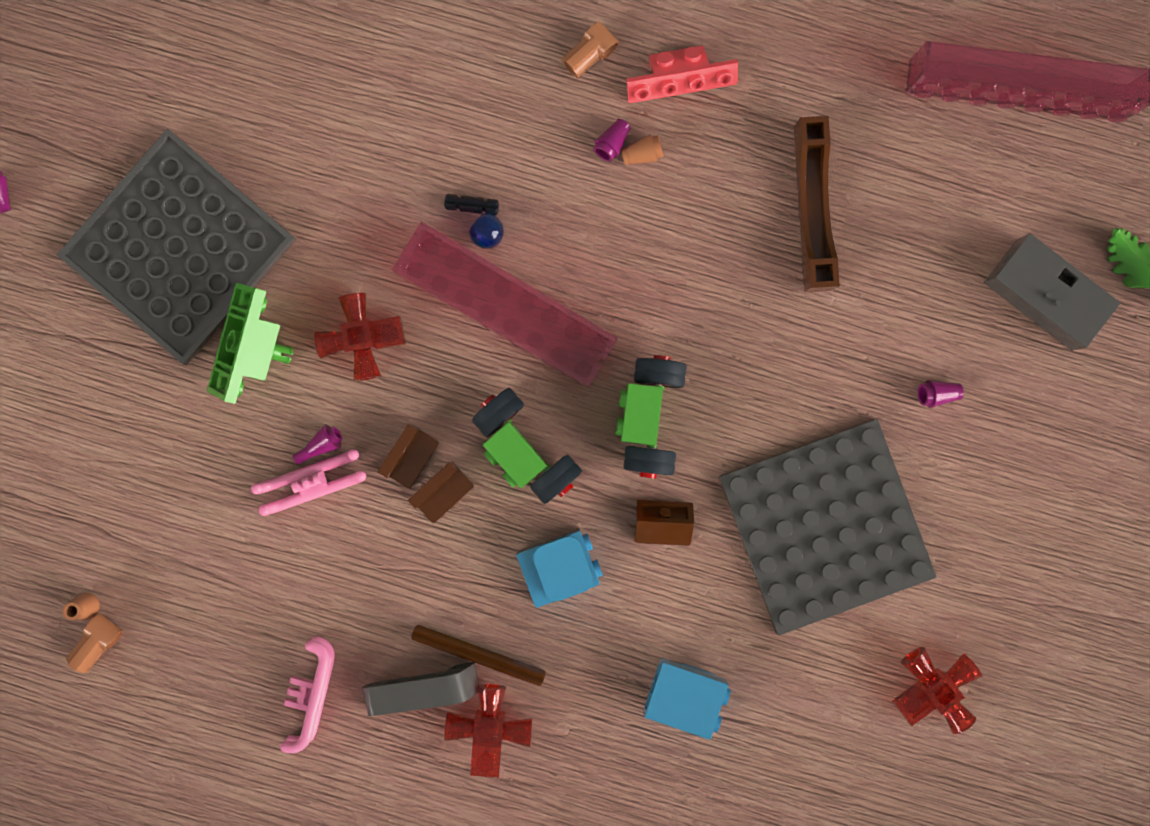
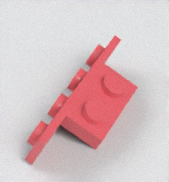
(681, 73)

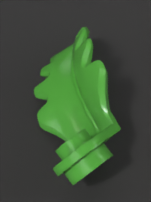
(1132, 259)

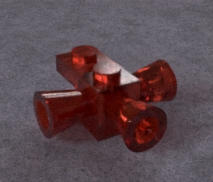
(360, 336)
(937, 690)
(488, 731)

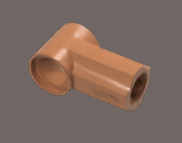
(595, 45)
(98, 637)

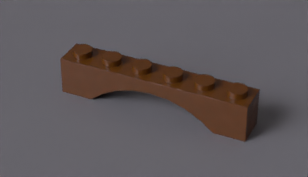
(812, 169)

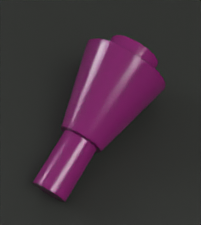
(324, 441)

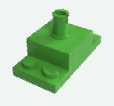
(245, 345)

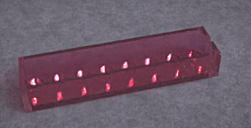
(1028, 81)
(504, 304)

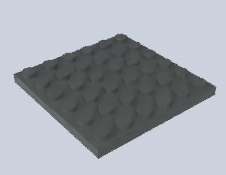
(175, 246)
(827, 527)

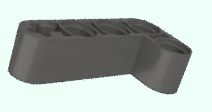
(422, 691)

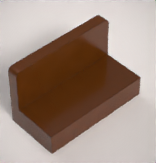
(408, 456)
(441, 492)
(664, 522)

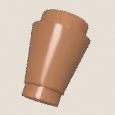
(643, 151)
(82, 607)

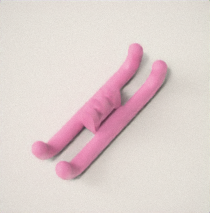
(309, 482)
(310, 695)

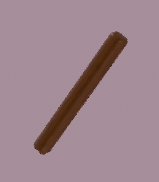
(478, 655)

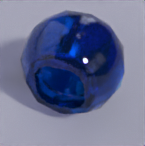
(487, 231)

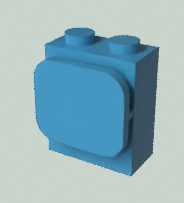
(559, 568)
(686, 698)

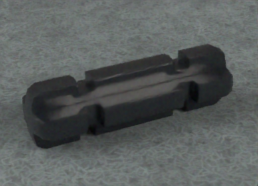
(471, 204)

